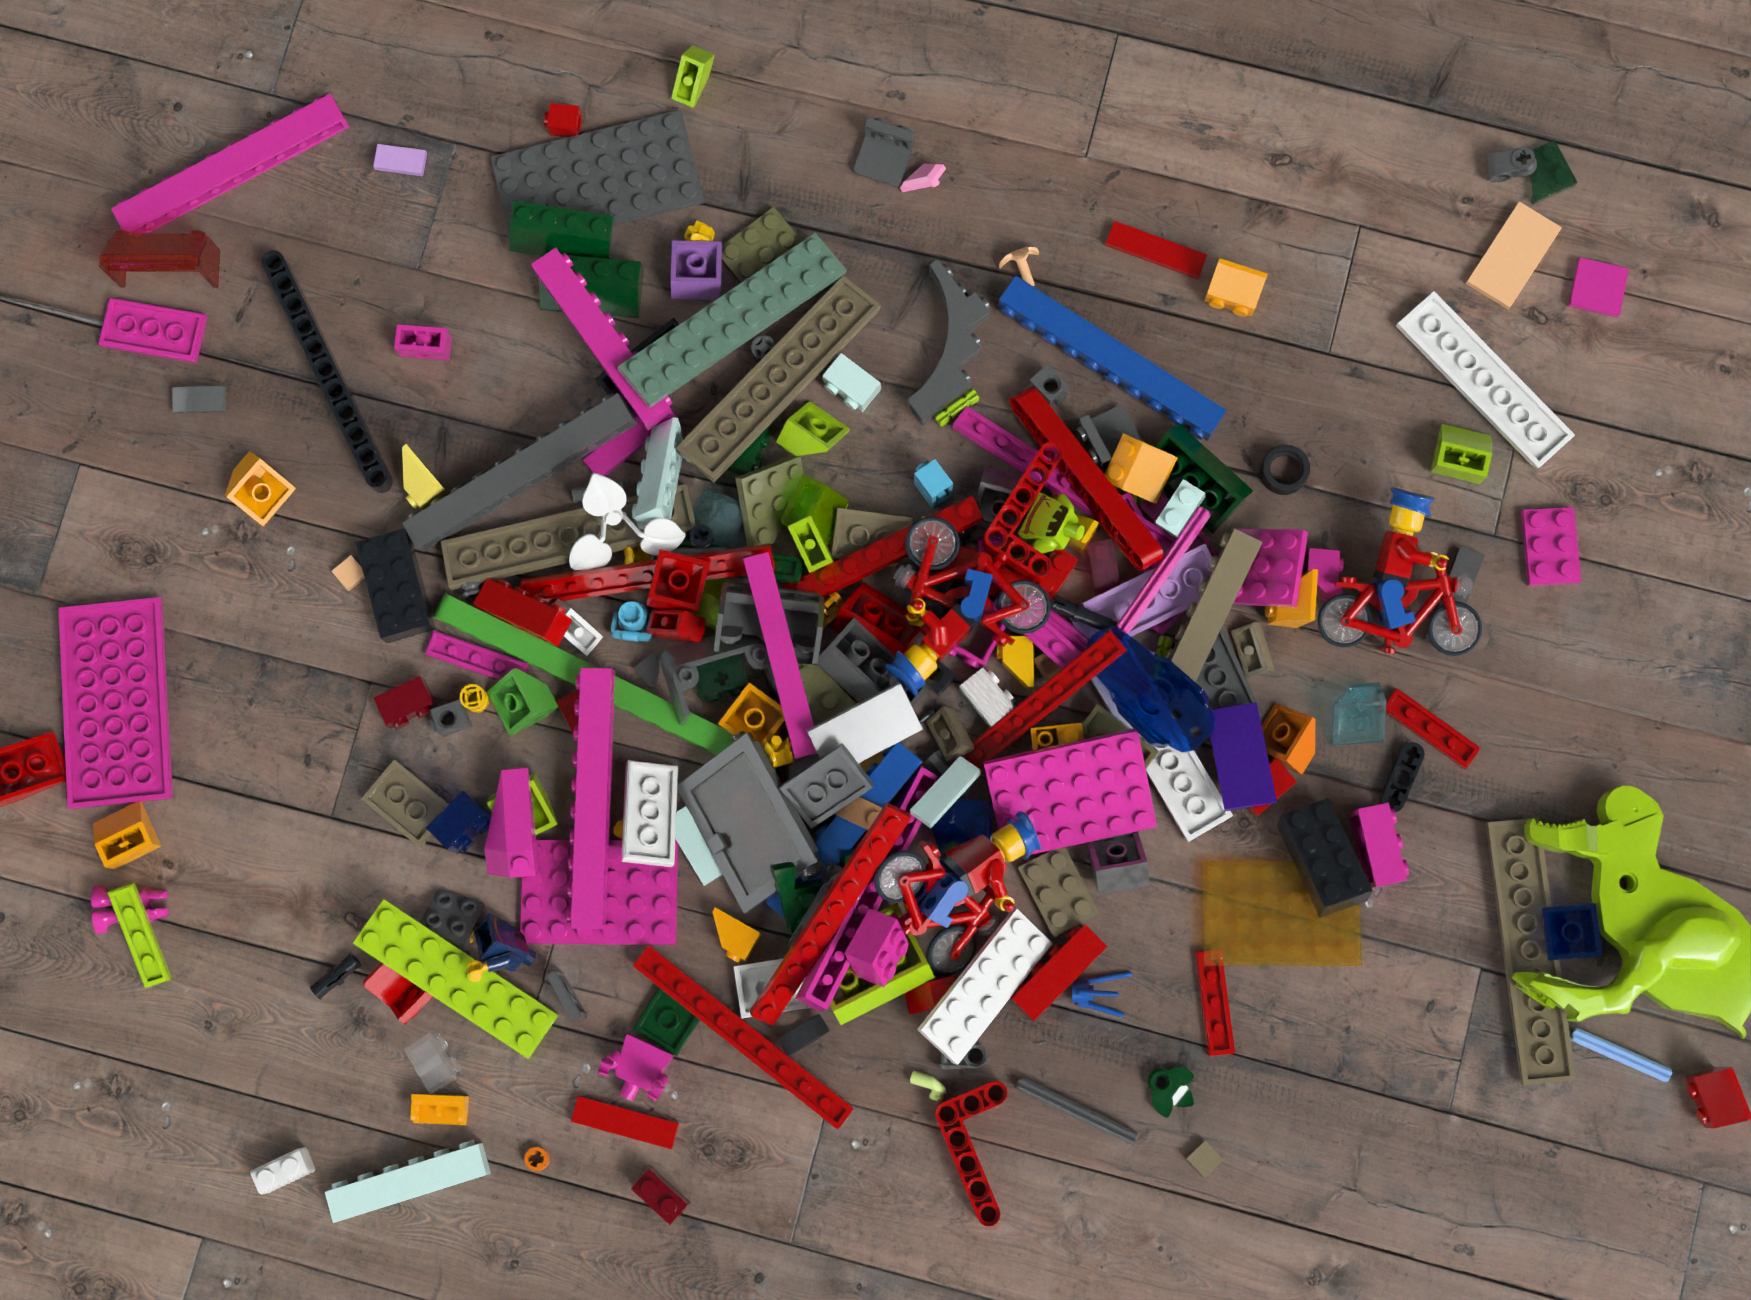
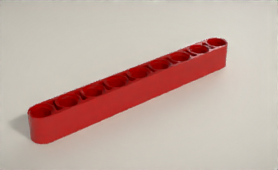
(1087, 479)

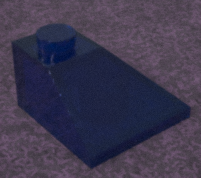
(962, 823)

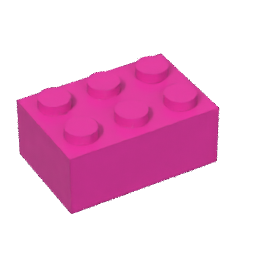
(1379, 845)

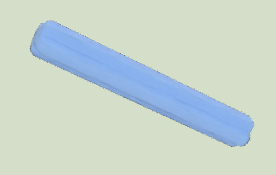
(1621, 1054)

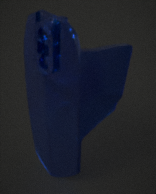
(1149, 691)

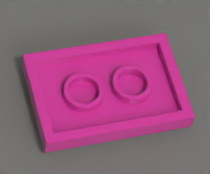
(1550, 546)

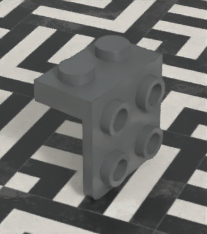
(885, 152)
(1104, 433)
(453, 917)

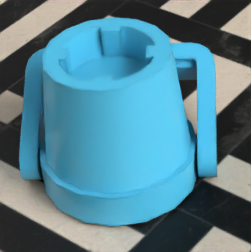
(633, 620)

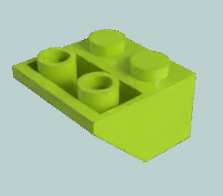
(1462, 454)

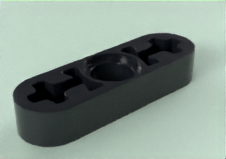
(1403, 757)

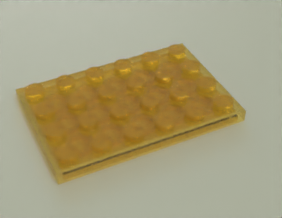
(1266, 918)

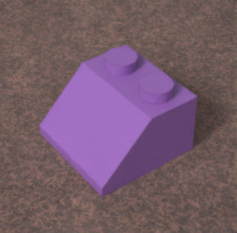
(696, 270)

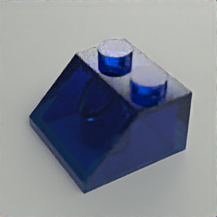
(1571, 932)

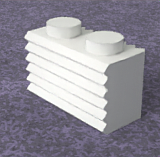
(987, 697)
(282, 1170)

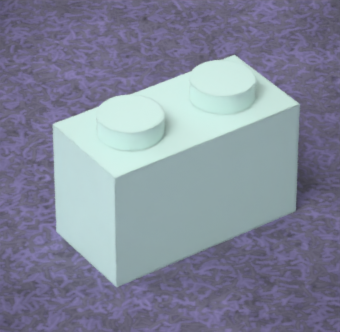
(851, 383)
(1180, 508)

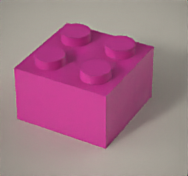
(877, 948)

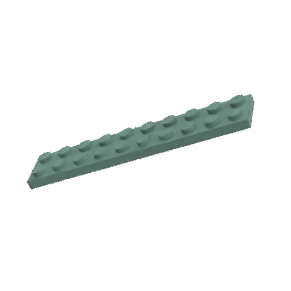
(731, 320)

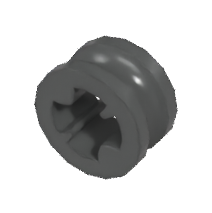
(470, 589)

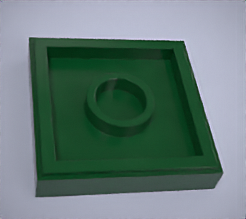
(666, 1022)

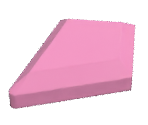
(923, 177)

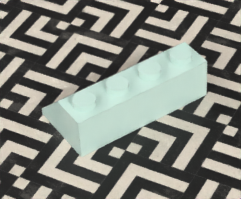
(659, 473)

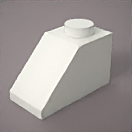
(580, 633)

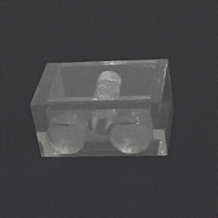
(433, 1062)

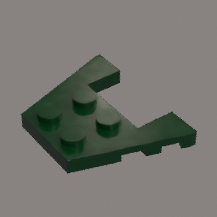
(798, 897)

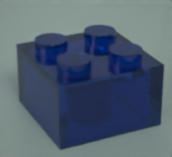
(460, 823)

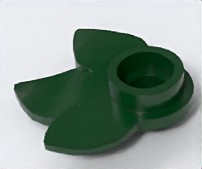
(1174, 1090)

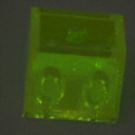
(815, 500)

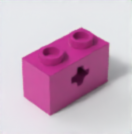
(423, 342)

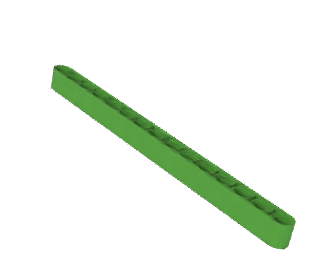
(566, 667)

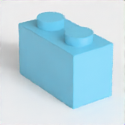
(933, 483)

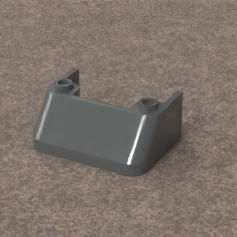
(739, 616)
(681, 663)

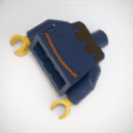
(499, 947)

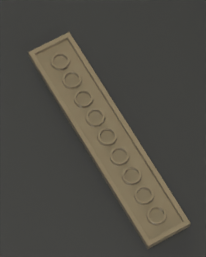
(778, 379)
(543, 542)
(1520, 893)

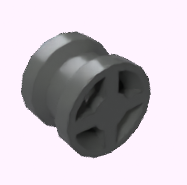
(762, 344)

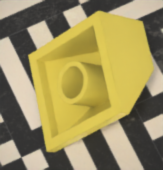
(419, 481)

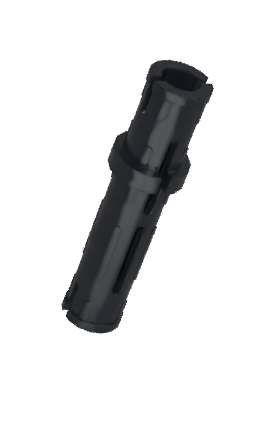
(1082, 614)

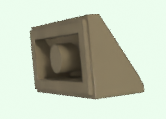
(1252, 649)
(949, 734)

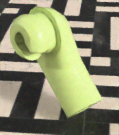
(929, 1082)

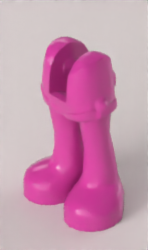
(104, 918)

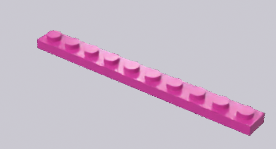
(1020, 455)

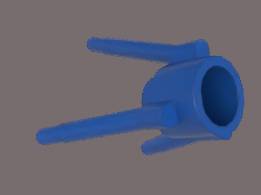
(1083, 992)

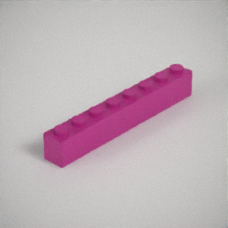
(595, 329)

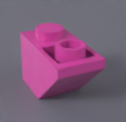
(1329, 567)

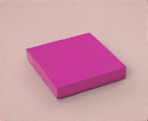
(1598, 287)

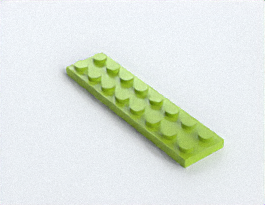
(442, 972)

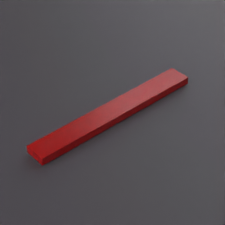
(1045, 699)

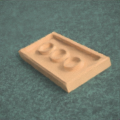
(1513, 255)

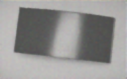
(199, 399)

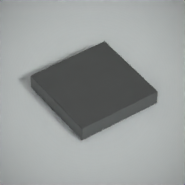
(567, 996)

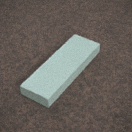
(945, 792)
(695, 847)

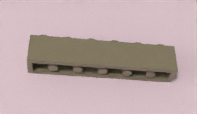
(1214, 602)

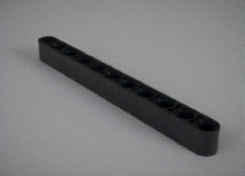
(318, 363)

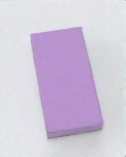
(400, 160)

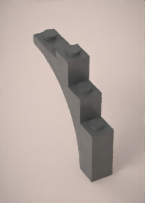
(961, 347)

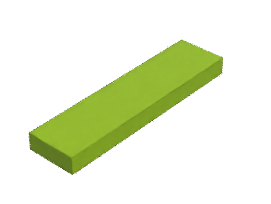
(139, 935)

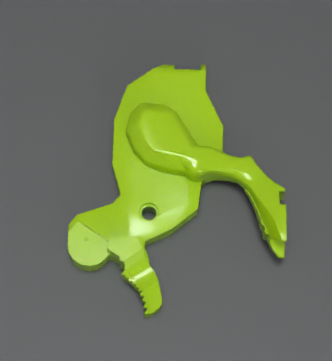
(1671, 932)

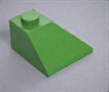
(521, 700)

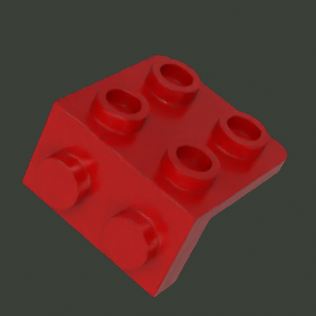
(396, 992)

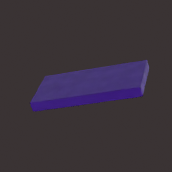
(1241, 758)

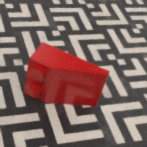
(30, 768)

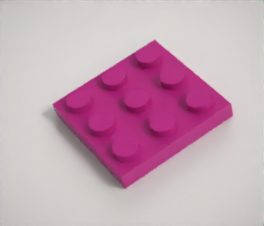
(1276, 568)

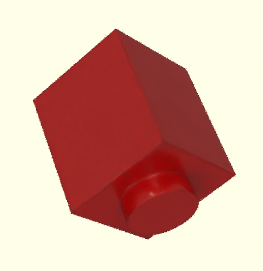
(563, 120)

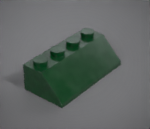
(542, 228)
(612, 280)
(1202, 469)

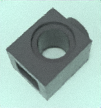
(1049, 375)
(460, 722)

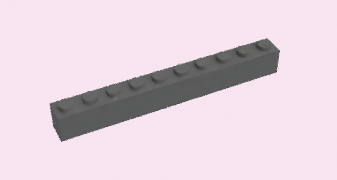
(520, 472)

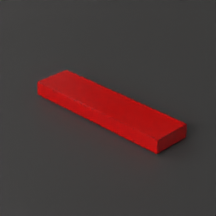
(1156, 250)
(1431, 728)
(1215, 1008)
(625, 1122)

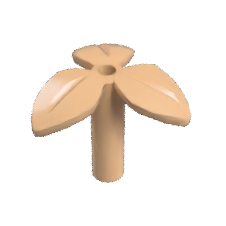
(1020, 257)

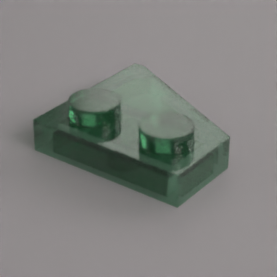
(1551, 174)

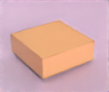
(349, 573)

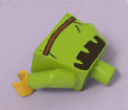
(1051, 523)

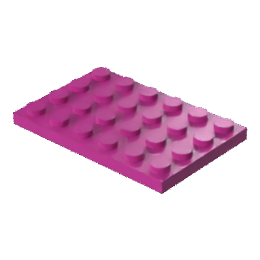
(1075, 789)
(638, 900)

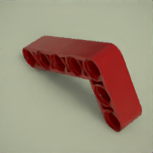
(1018, 510)
(967, 1147)

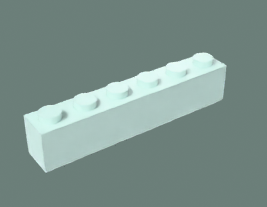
(407, 1182)

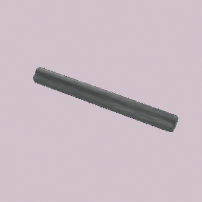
(1076, 1110)

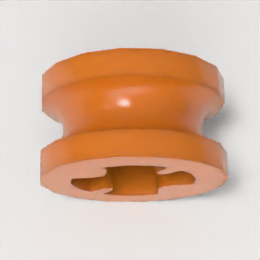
(540, 1166)

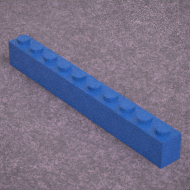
(1111, 358)

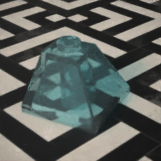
(722, 516)
(1359, 715)

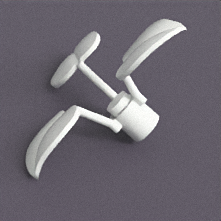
(606, 499)

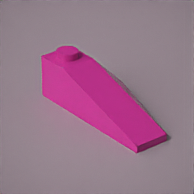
(511, 834)

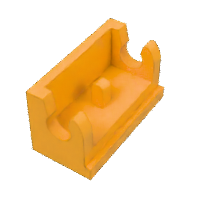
(439, 1109)

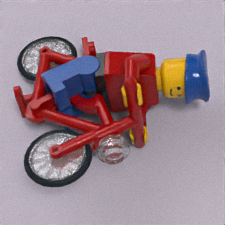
(932, 546)
(1451, 628)
(937, 887)

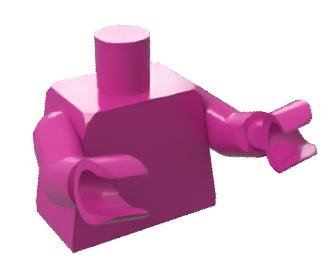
(640, 1066)

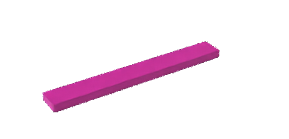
(781, 653)

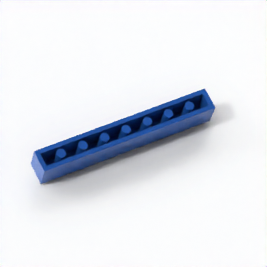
(842, 834)

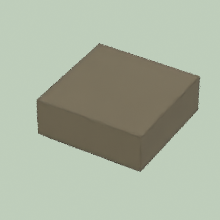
(1204, 1158)

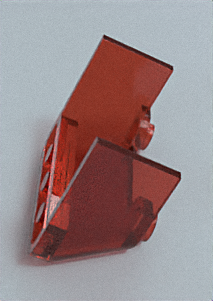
(160, 253)

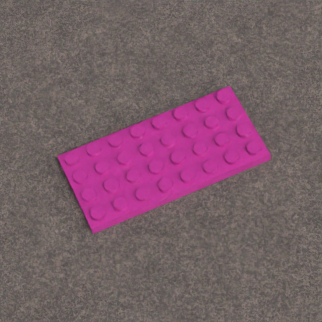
(115, 703)

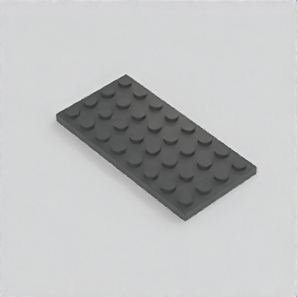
(612, 171)

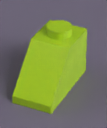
(692, 75)
(810, 544)

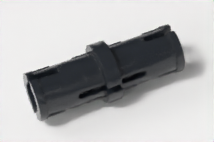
(335, 976)

